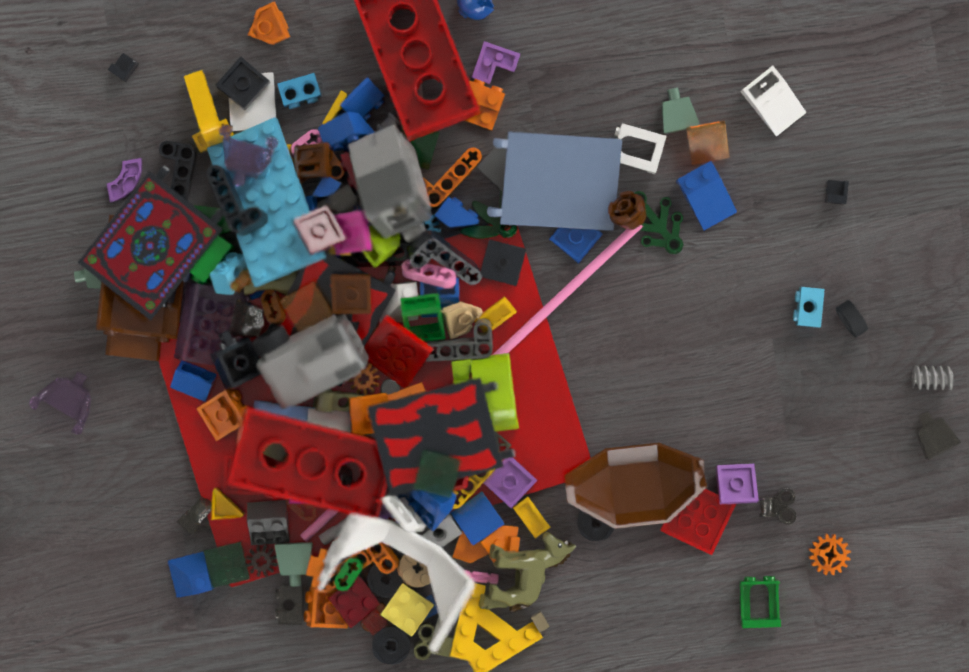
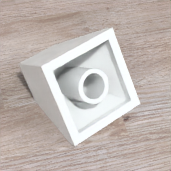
(393, 309)

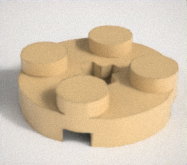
(408, 574)

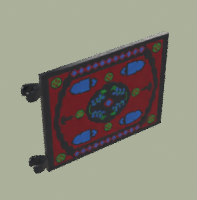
(150, 244)

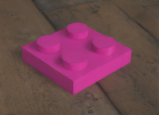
(356, 232)

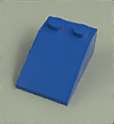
(706, 195)

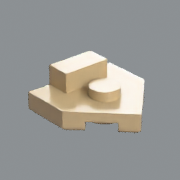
(459, 318)

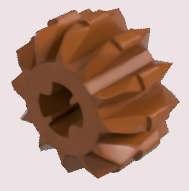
(368, 383)

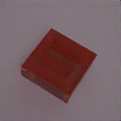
(374, 621)

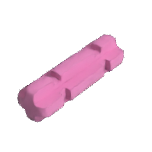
(482, 577)

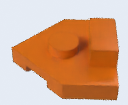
(269, 25)
(503, 537)
(466, 551)
(315, 567)

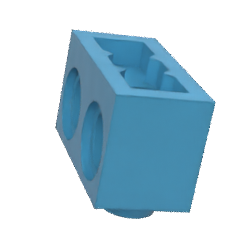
(298, 85)

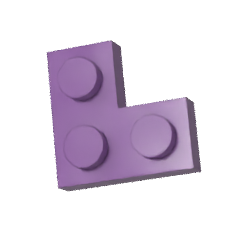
(492, 57)

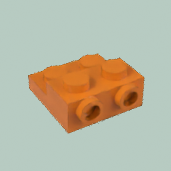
(489, 103)
(223, 413)
(321, 611)

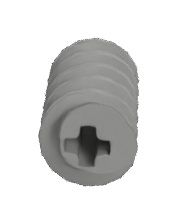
(932, 376)

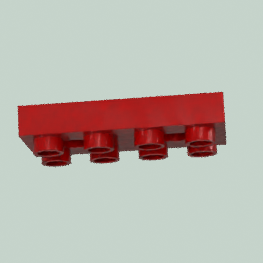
(416, 56)
(309, 465)

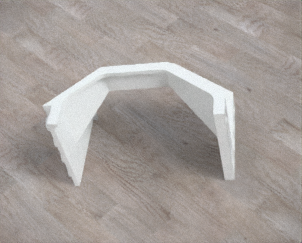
(447, 578)

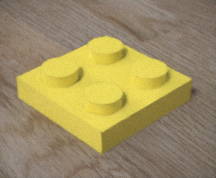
(407, 609)

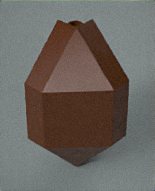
(636, 484)

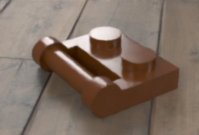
(312, 155)

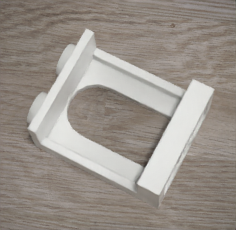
(650, 166)

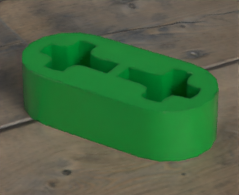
(345, 571)

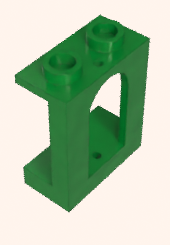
(773, 590)

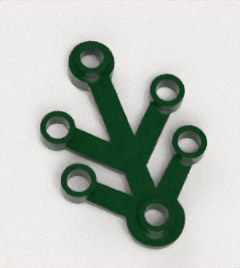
(659, 226)

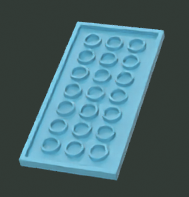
(276, 246)

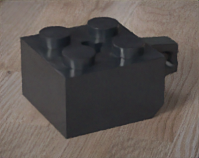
(226, 359)

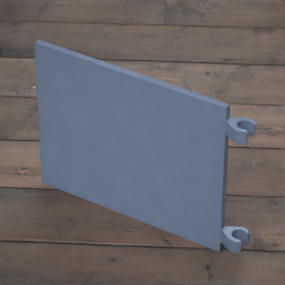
(558, 180)

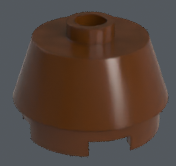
(628, 210)

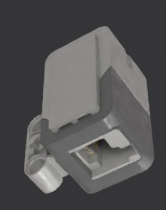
(390, 183)
(314, 361)

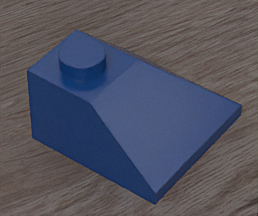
(190, 575)

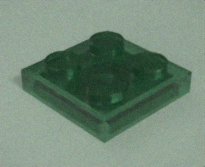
(437, 473)
(226, 564)

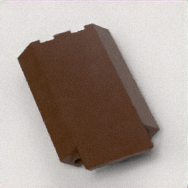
(131, 332)

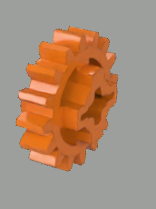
(831, 545)

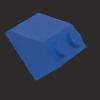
(364, 99)

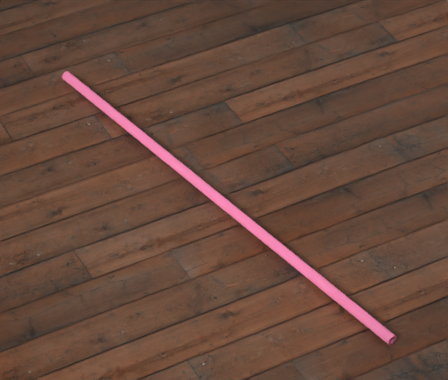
(521, 334)

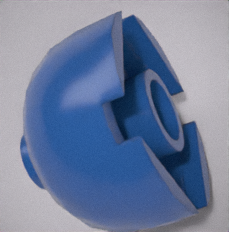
(475, 8)

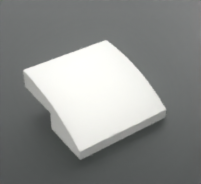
(404, 513)

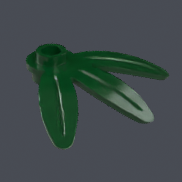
(488, 231)

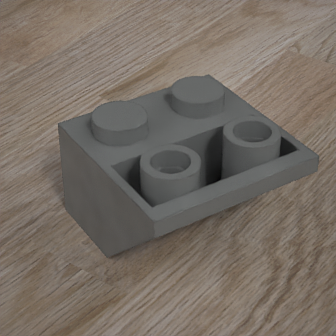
(268, 522)

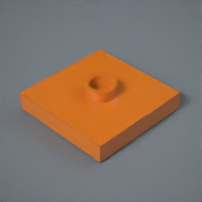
(359, 415)

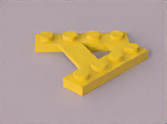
(510, 639)

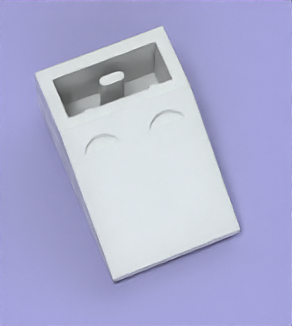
(773, 101)

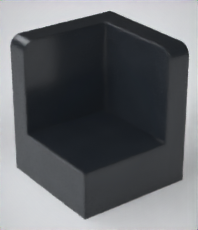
(123, 67)
(837, 192)

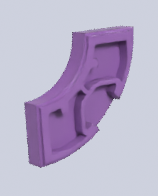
(126, 181)

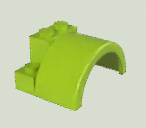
(501, 401)

